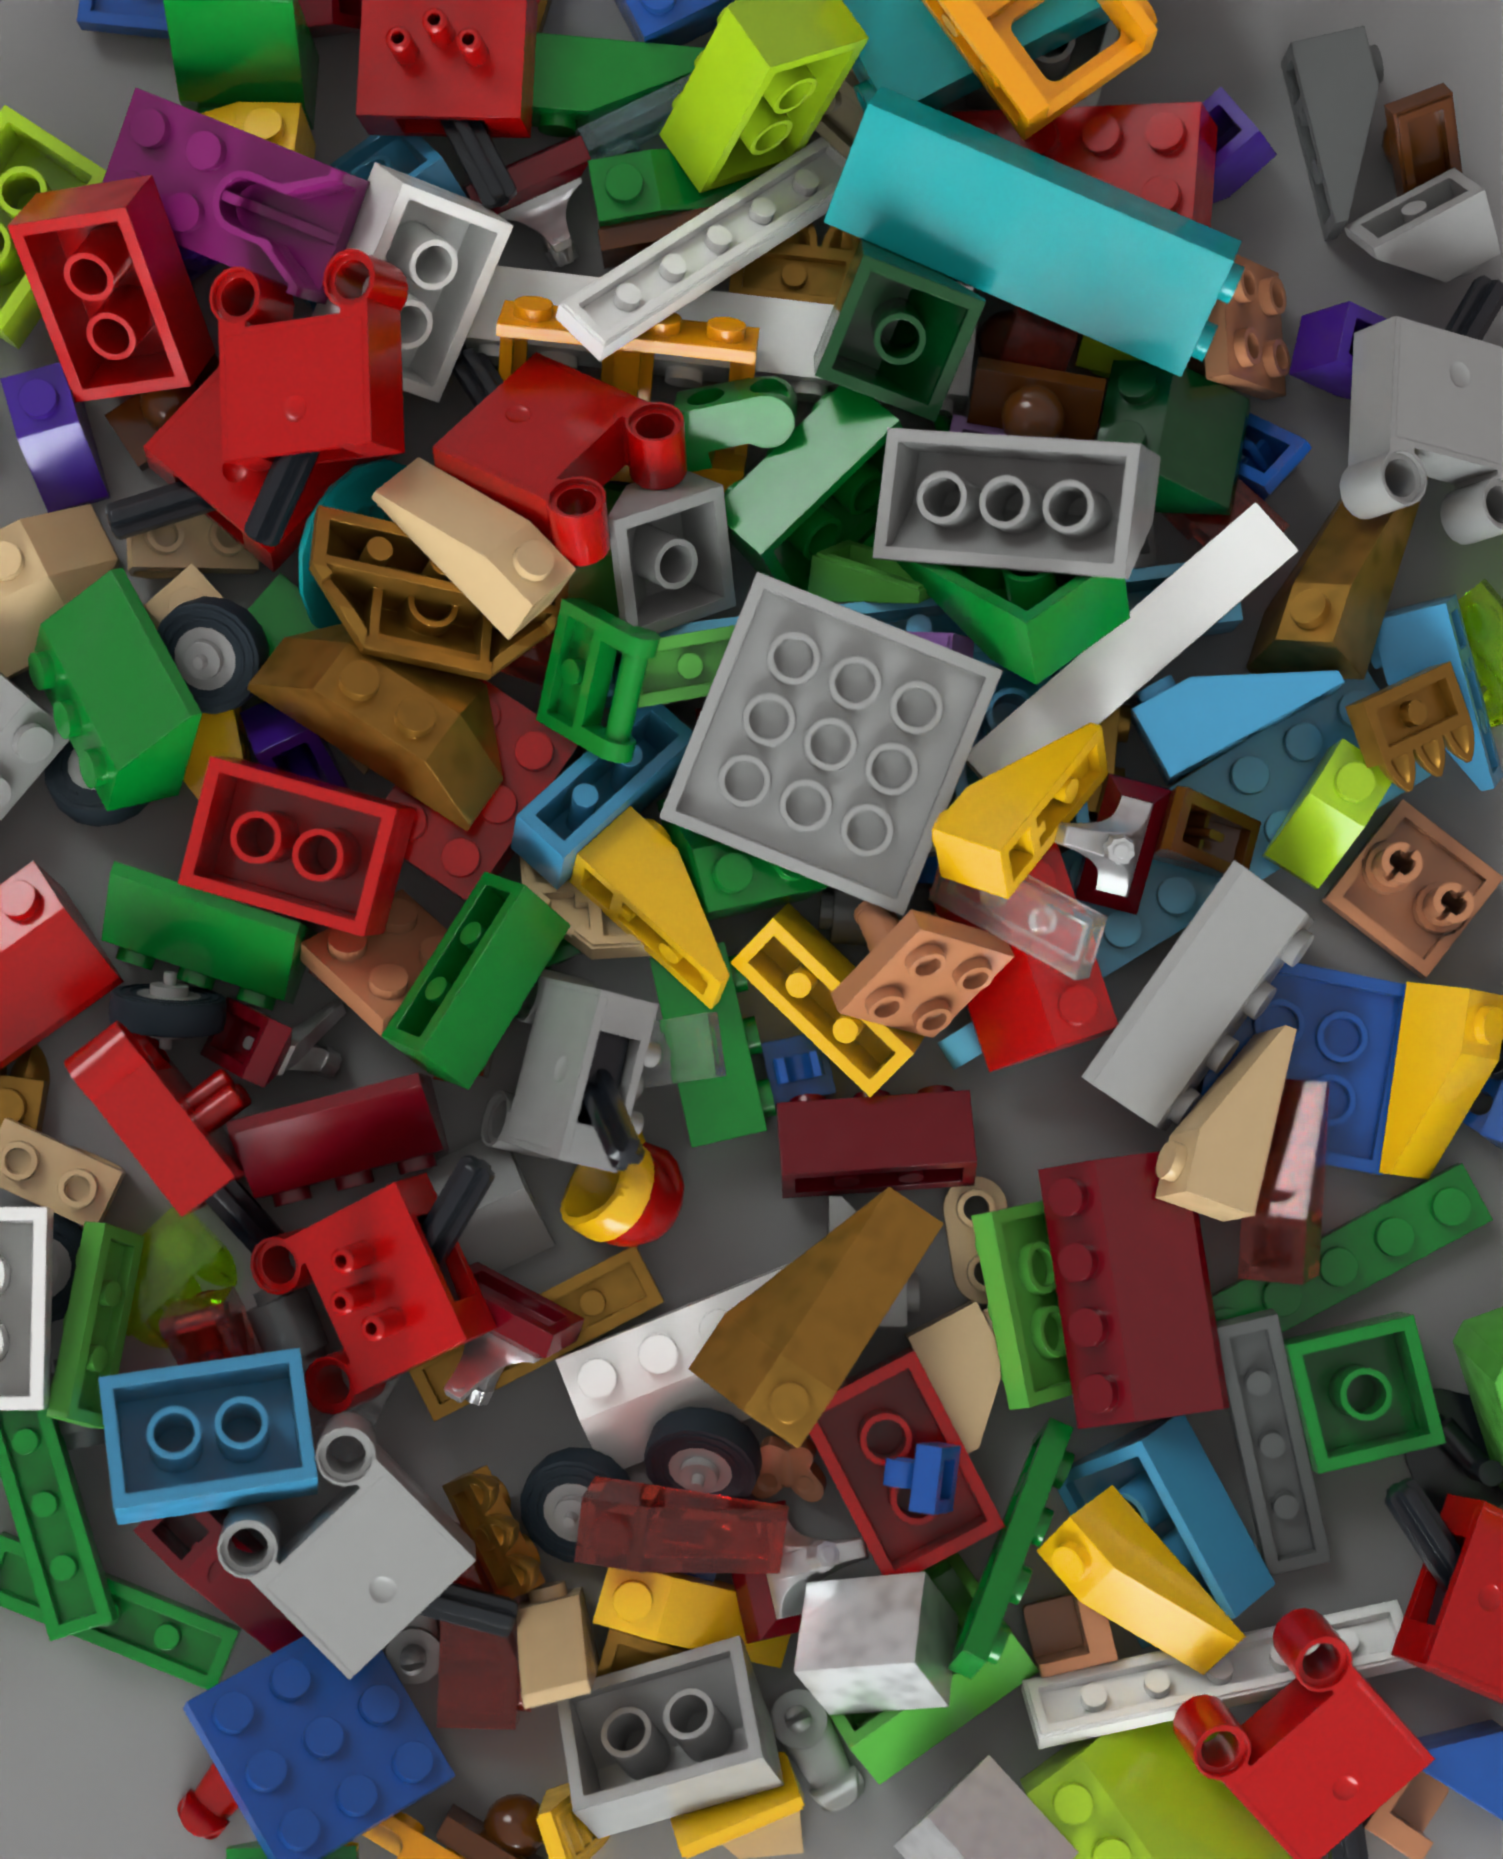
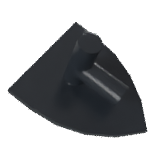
(1463, 1462)

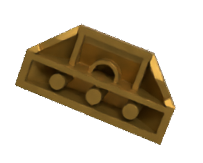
(404, 605)
(400, 719)

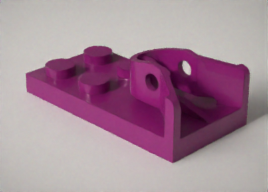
(239, 193)

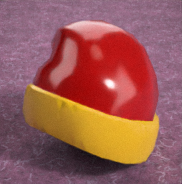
(626, 1205)

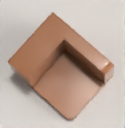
(1067, 1635)
(1407, 1814)

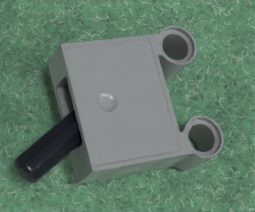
(365, 1558)

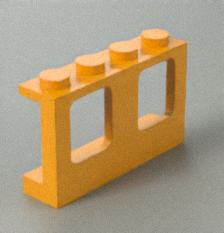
(1010, 76)
(633, 364)

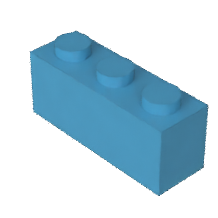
(596, 792)

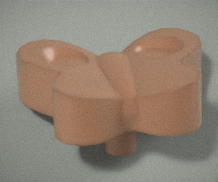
(789, 1468)

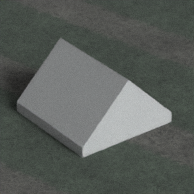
(507, 1221)

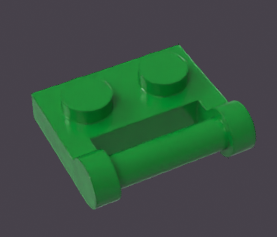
(581, 676)

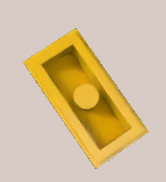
(726, 1821)

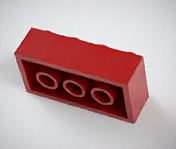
(1142, 148)

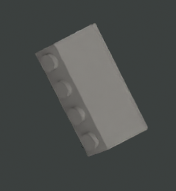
(1015, 502)
(1201, 998)

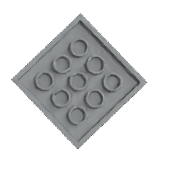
(830, 743)

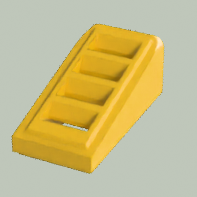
(562, 1830)

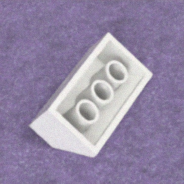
(643, 1374)

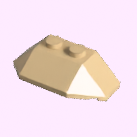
(42, 569)

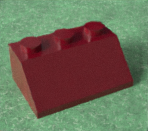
(340, 1138)

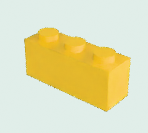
(797, 974)

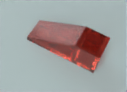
(677, 1530)
(478, 1672)

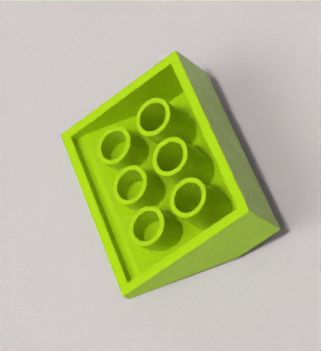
(1144, 1800)

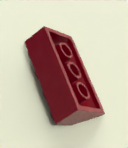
(1131, 1294)

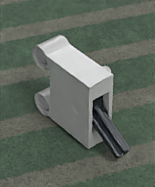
(1430, 409)
(577, 1076)

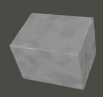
(876, 1644)
(985, 1819)

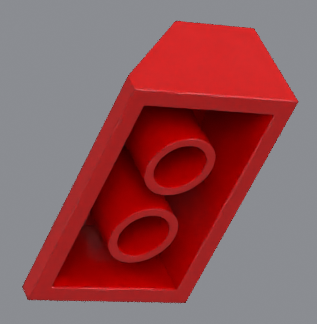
(46, 961)
(1031, 1005)

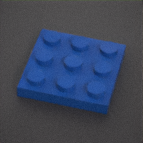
(1342, 1037)
(316, 1751)

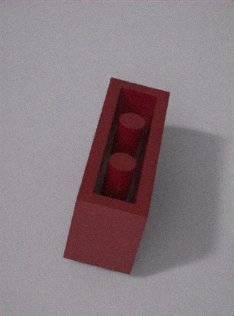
(876, 1142)

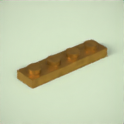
(602, 1295)

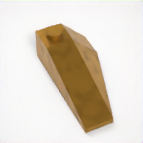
(1334, 597)
(806, 1326)

